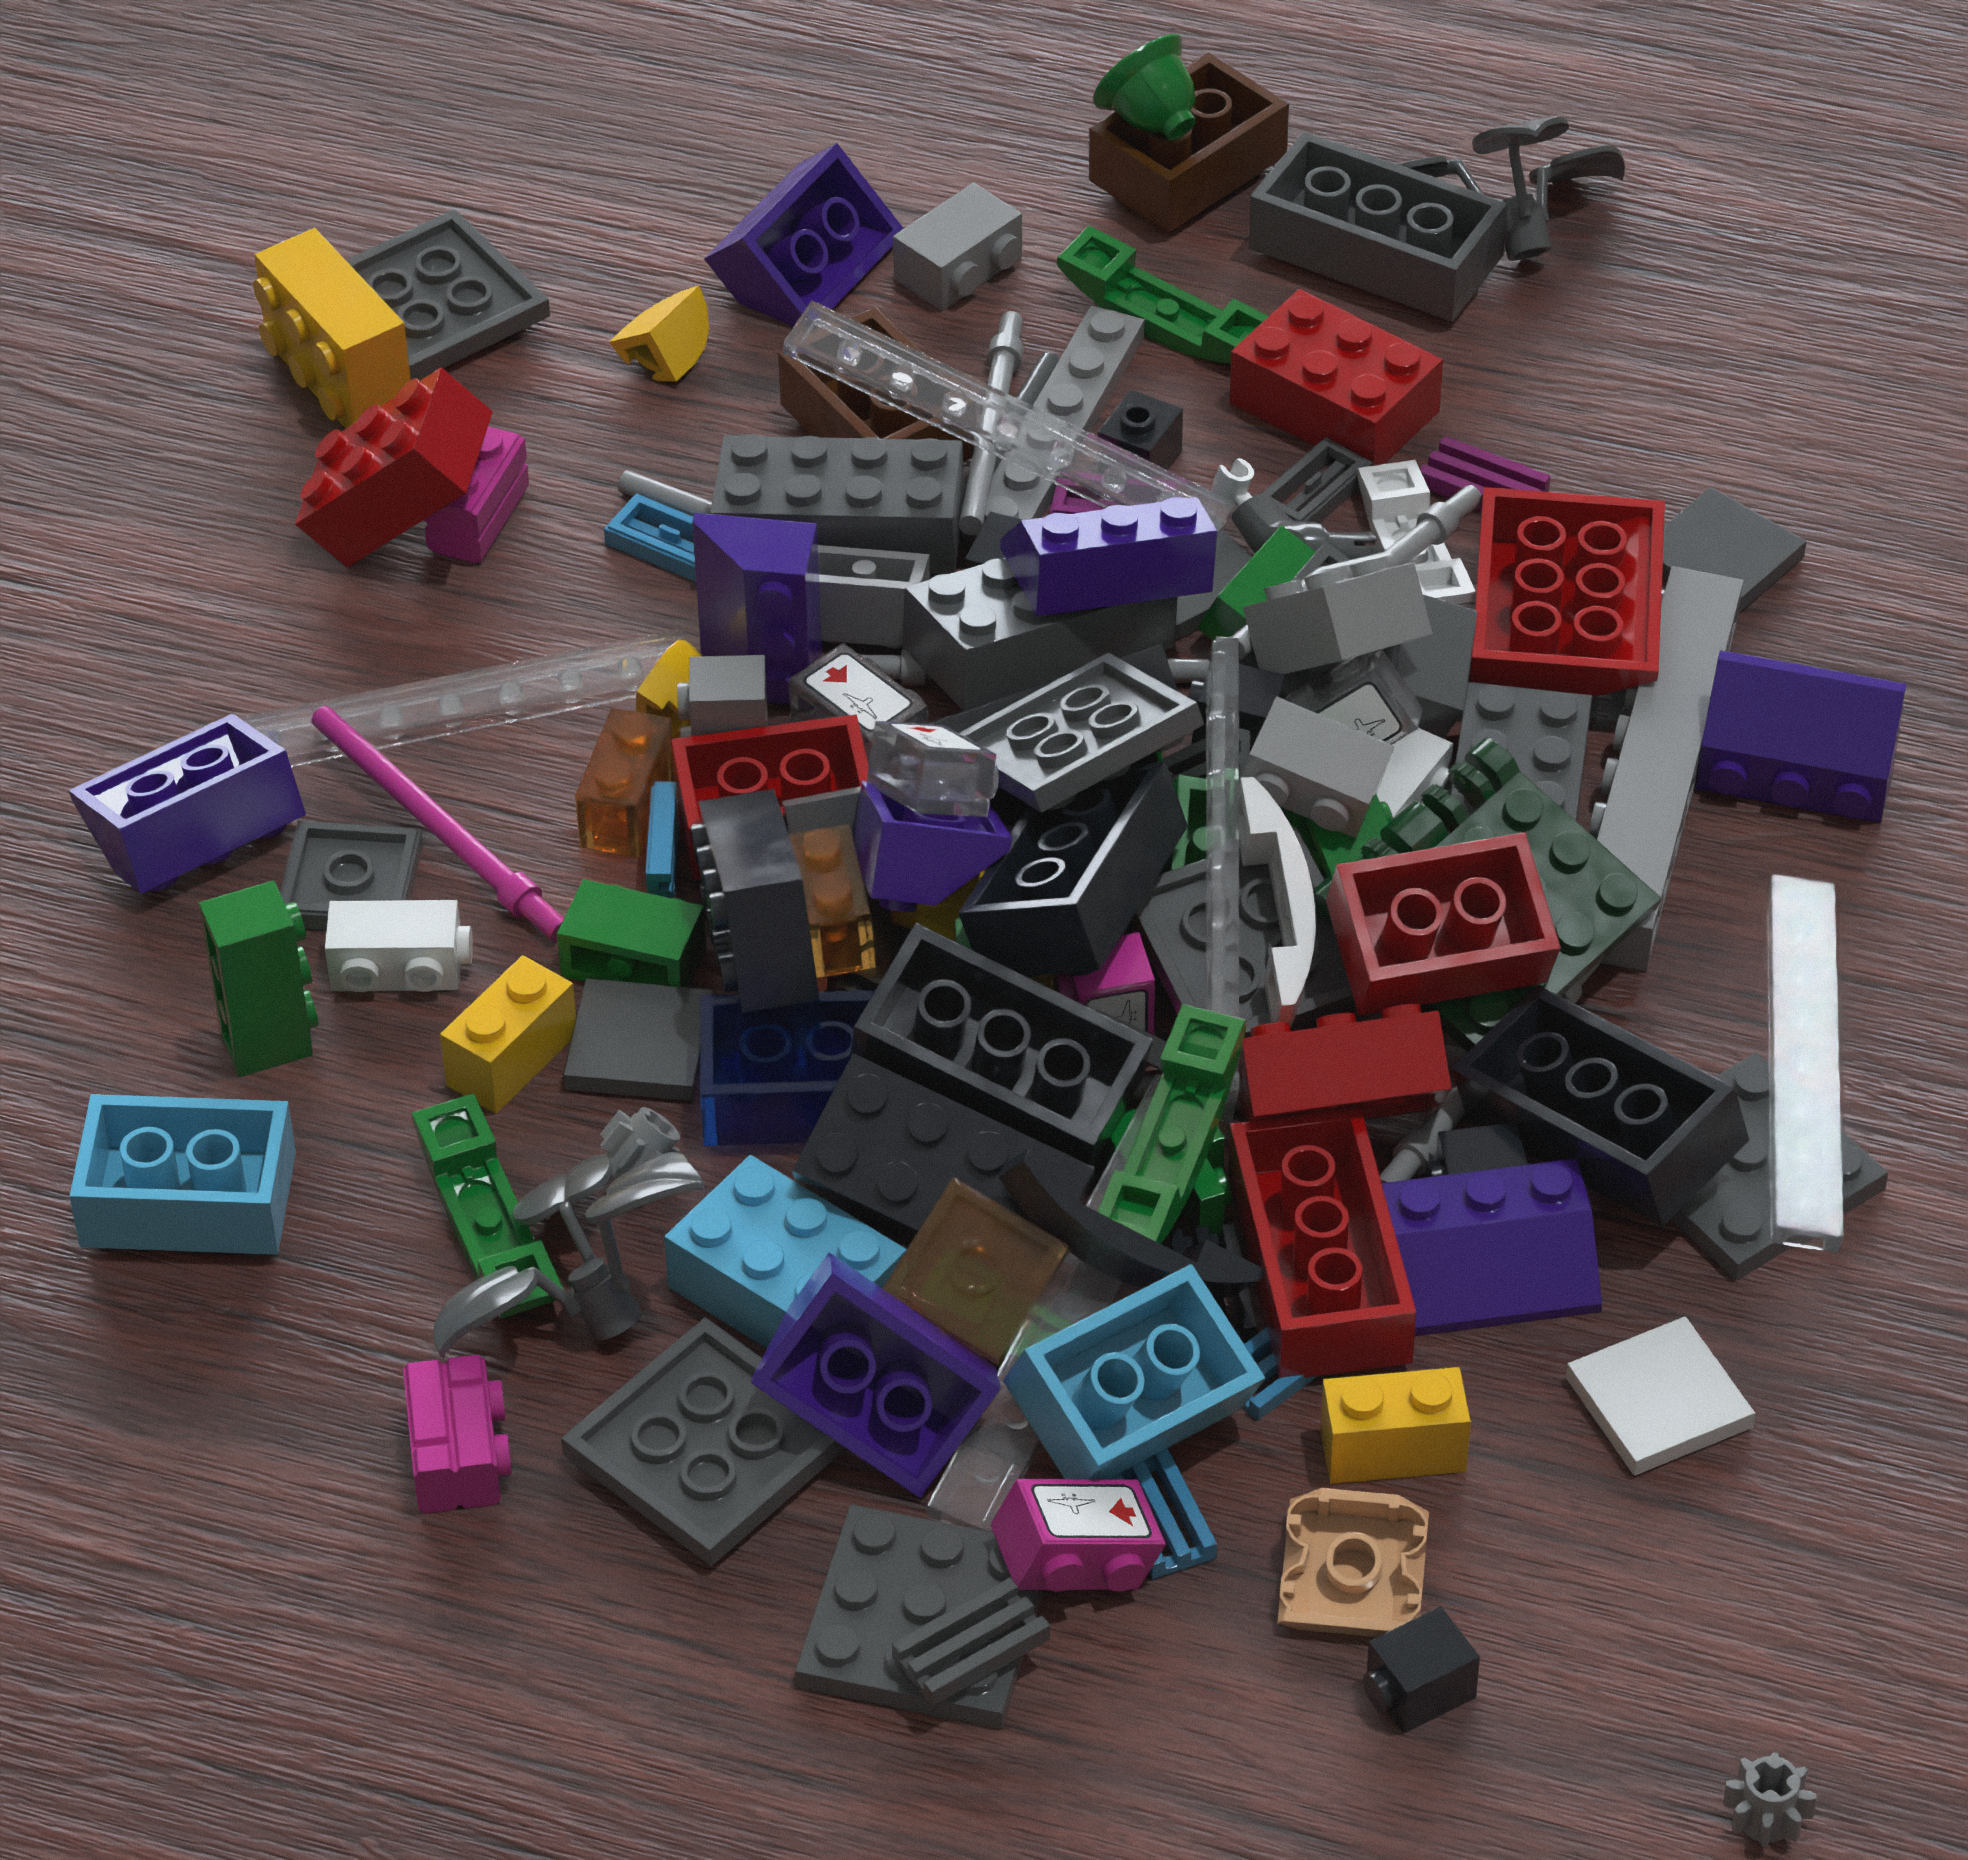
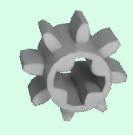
(637, 1139)
(1769, 1799)

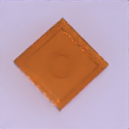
(976, 1270)

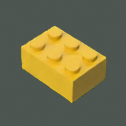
(329, 327)

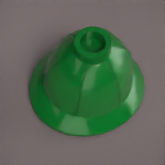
(1151, 89)

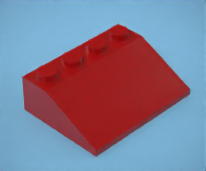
(1568, 591)

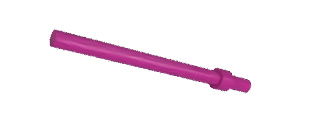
(513, 889)

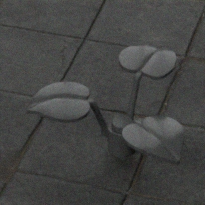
(1525, 220)
(597, 1288)

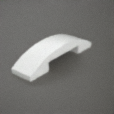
(1393, 501)
(1270, 840)

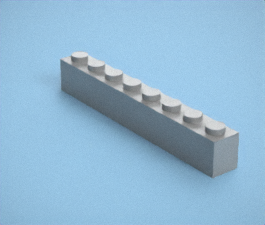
(1662, 743)

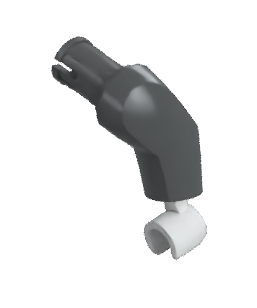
(1260, 517)

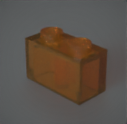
(618, 781)
(835, 900)

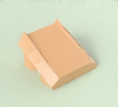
(1352, 1562)

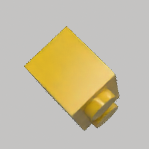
(509, 1034)
(1395, 1425)

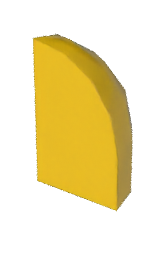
(667, 335)
(659, 689)

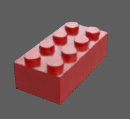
(1325, 1241)

